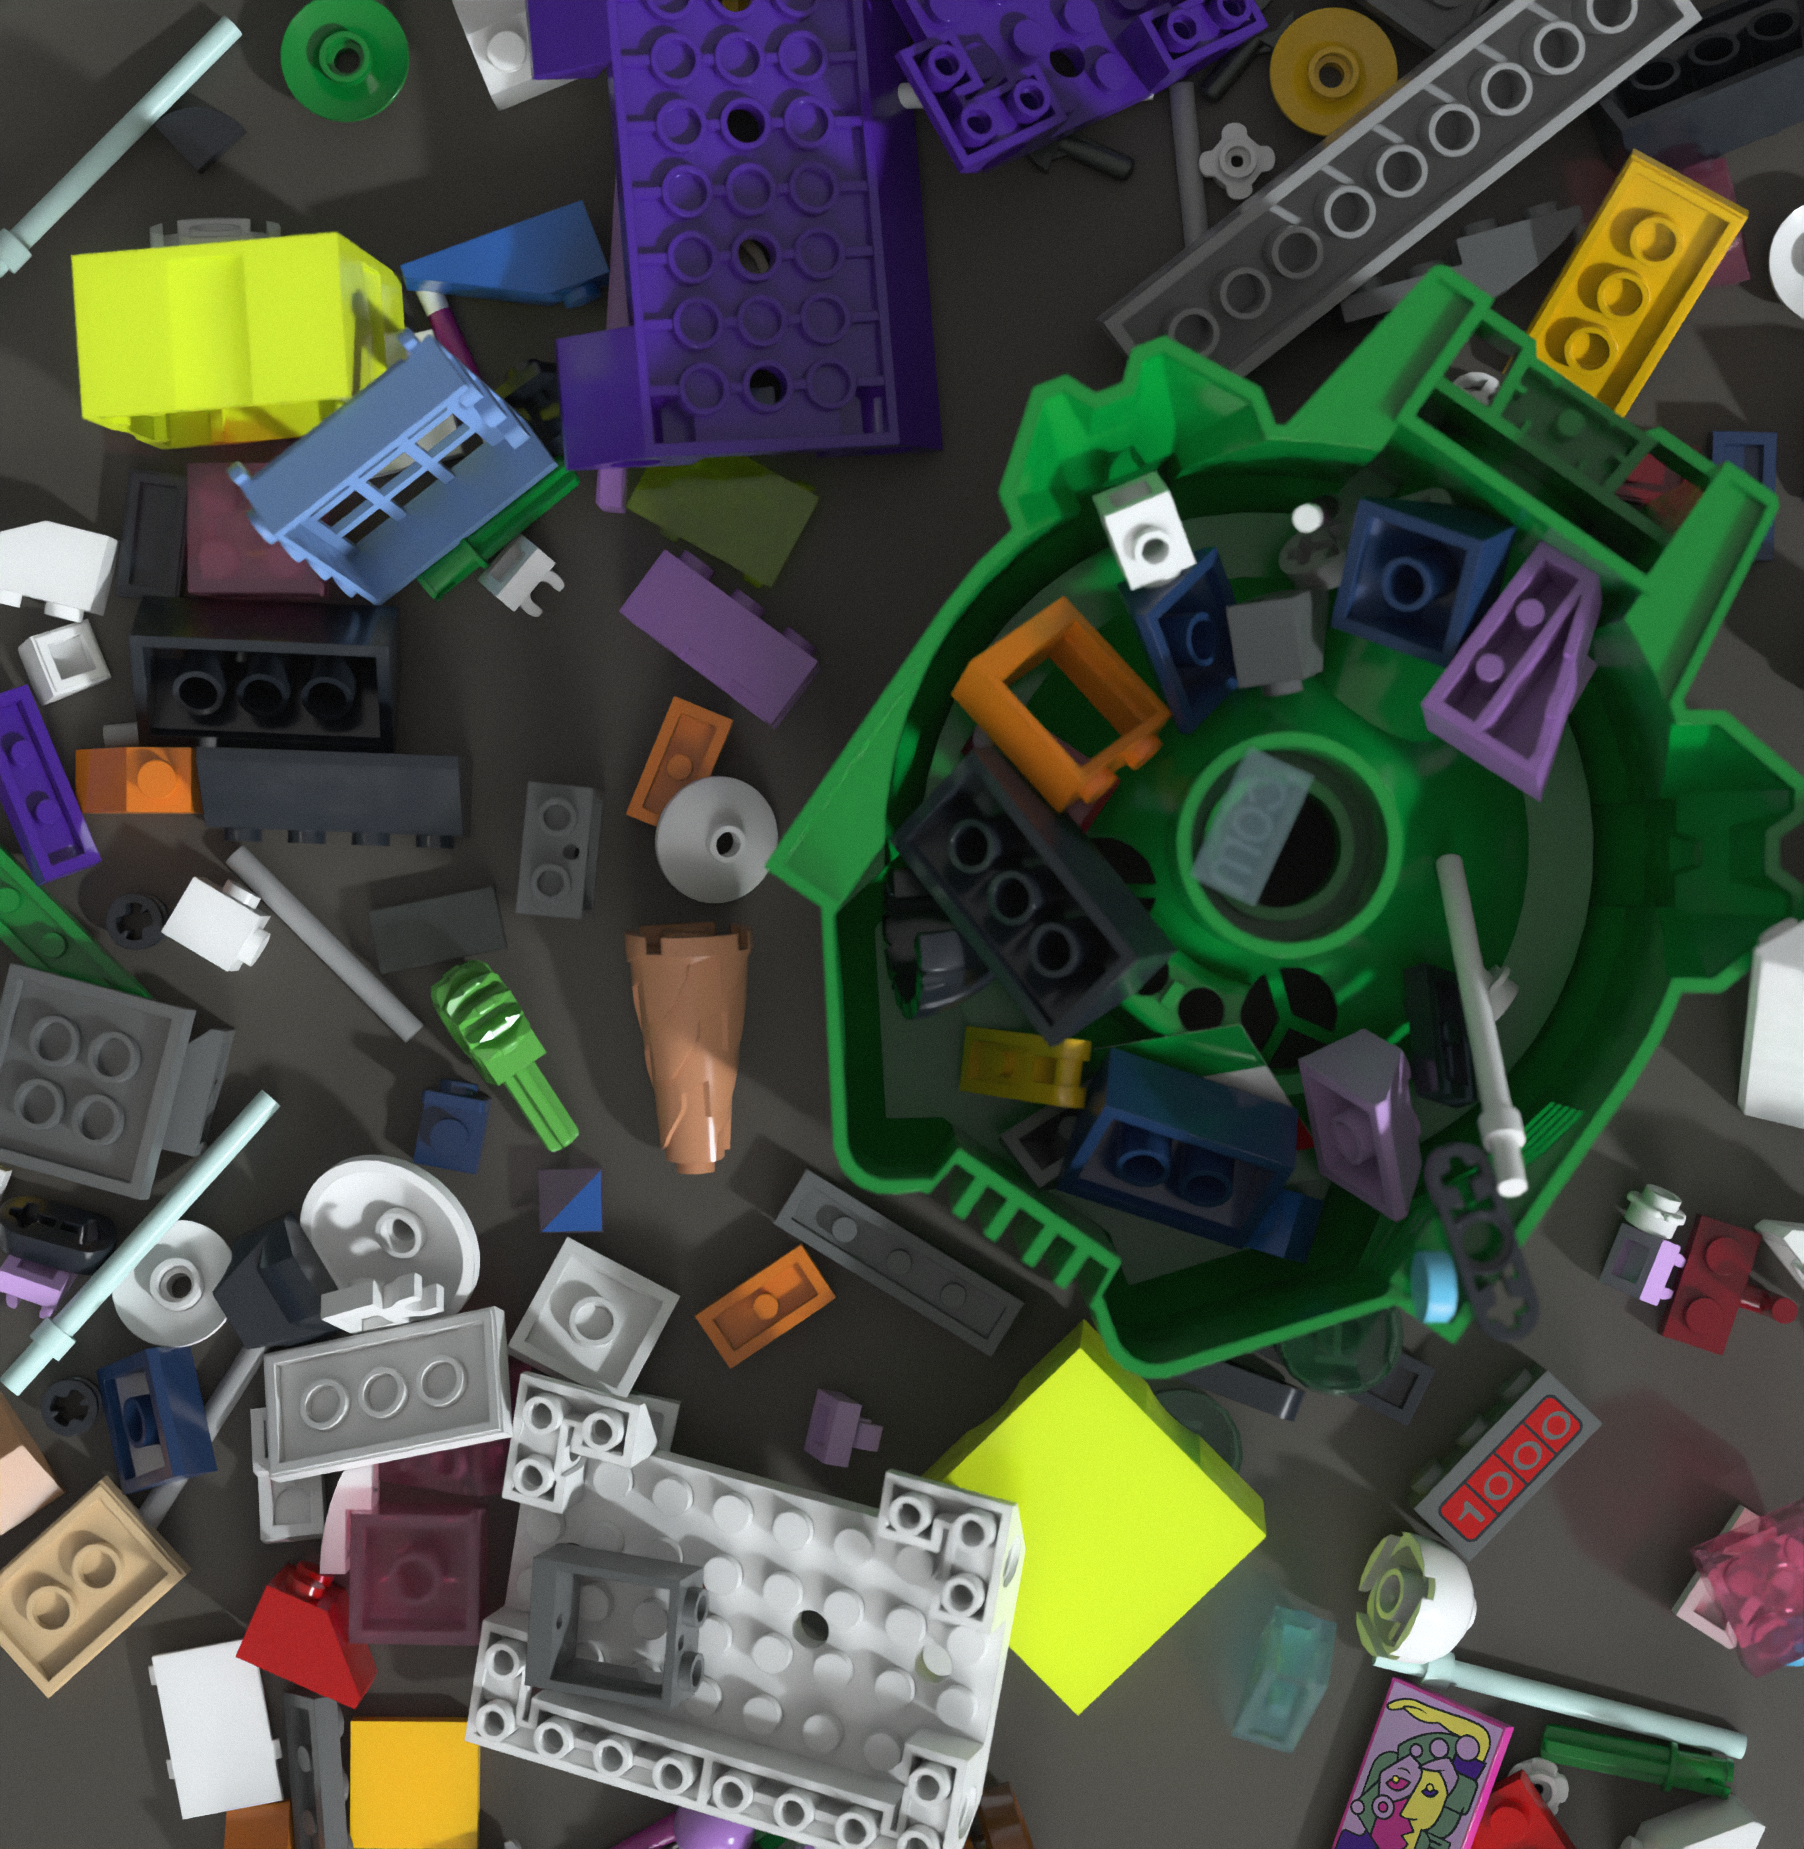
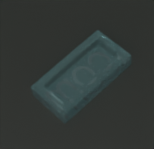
(1250, 826)

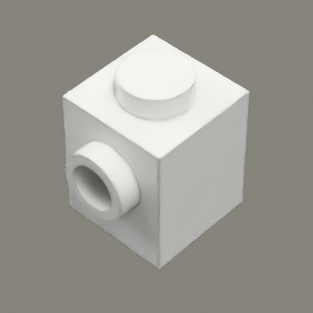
(1144, 531)
(220, 923)

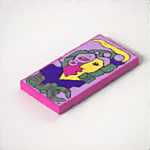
(1423, 1773)

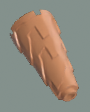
(692, 1022)

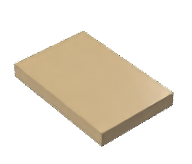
(82, 1585)

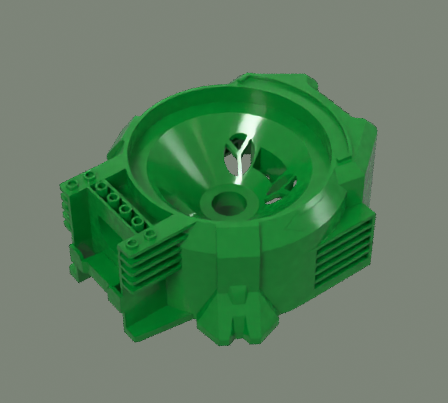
(1603, 899)

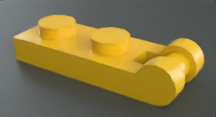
(1023, 1067)

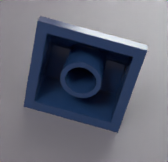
(1421, 575)

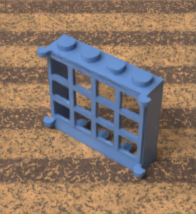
(368, 436)

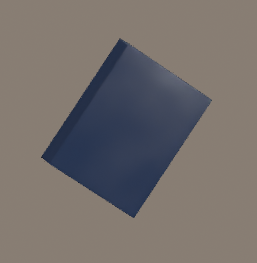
(1187, 638)
(156, 1418)

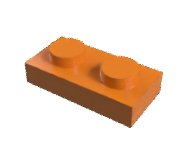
(682, 753)
(765, 1305)

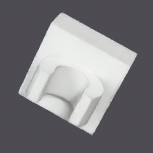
(518, 572)

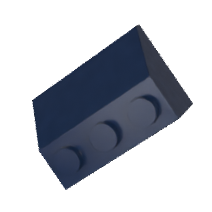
(1179, 1149)

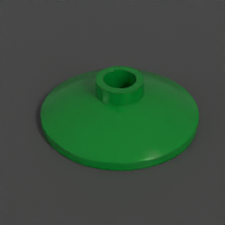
(326, 32)

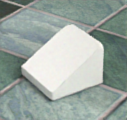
(63, 662)

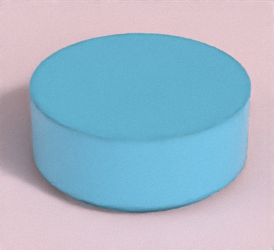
(1433, 1286)

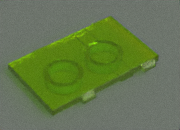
(728, 511)

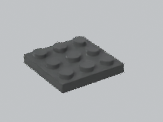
(87, 1079)

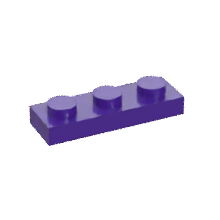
(39, 794)

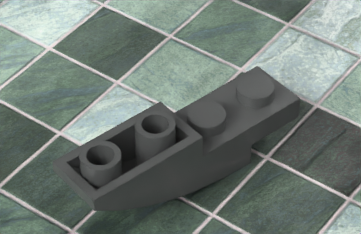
(1485, 255)

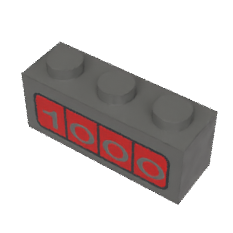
(1501, 1459)

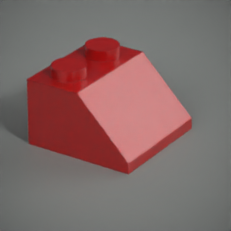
(304, 1635)

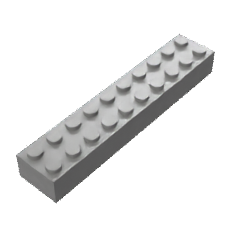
(1391, 175)

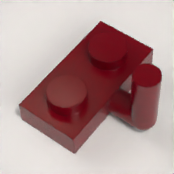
(1716, 1285)

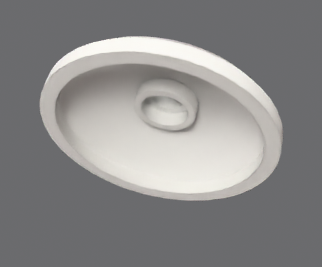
(360, 1229)

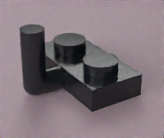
(1439, 1037)

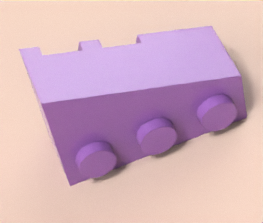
(722, 636)
(1520, 670)

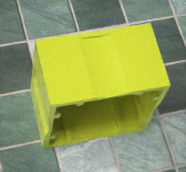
(231, 337)
(1115, 1511)

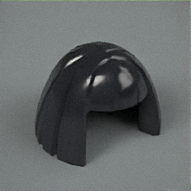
(927, 954)

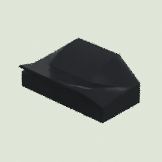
(275, 1287)

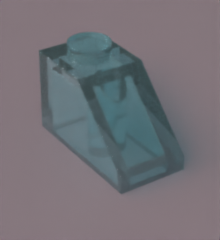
(1285, 1679)

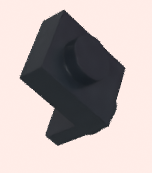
(534, 393)

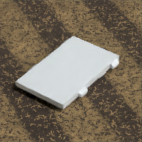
(216, 1729)

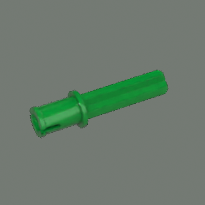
(497, 532)
(1637, 1760)

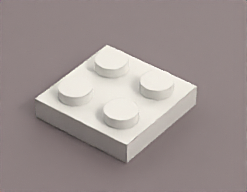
(592, 1321)

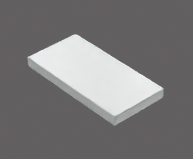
(387, 1394)

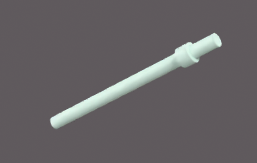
(18, 241)
(55, 1335)
(1448, 1671)

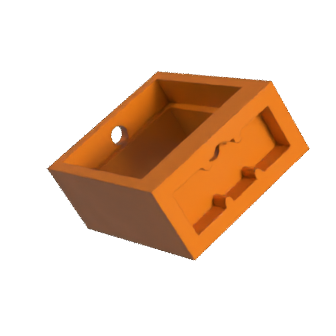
(1096, 671)

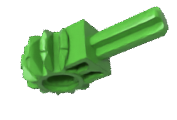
(501, 1045)

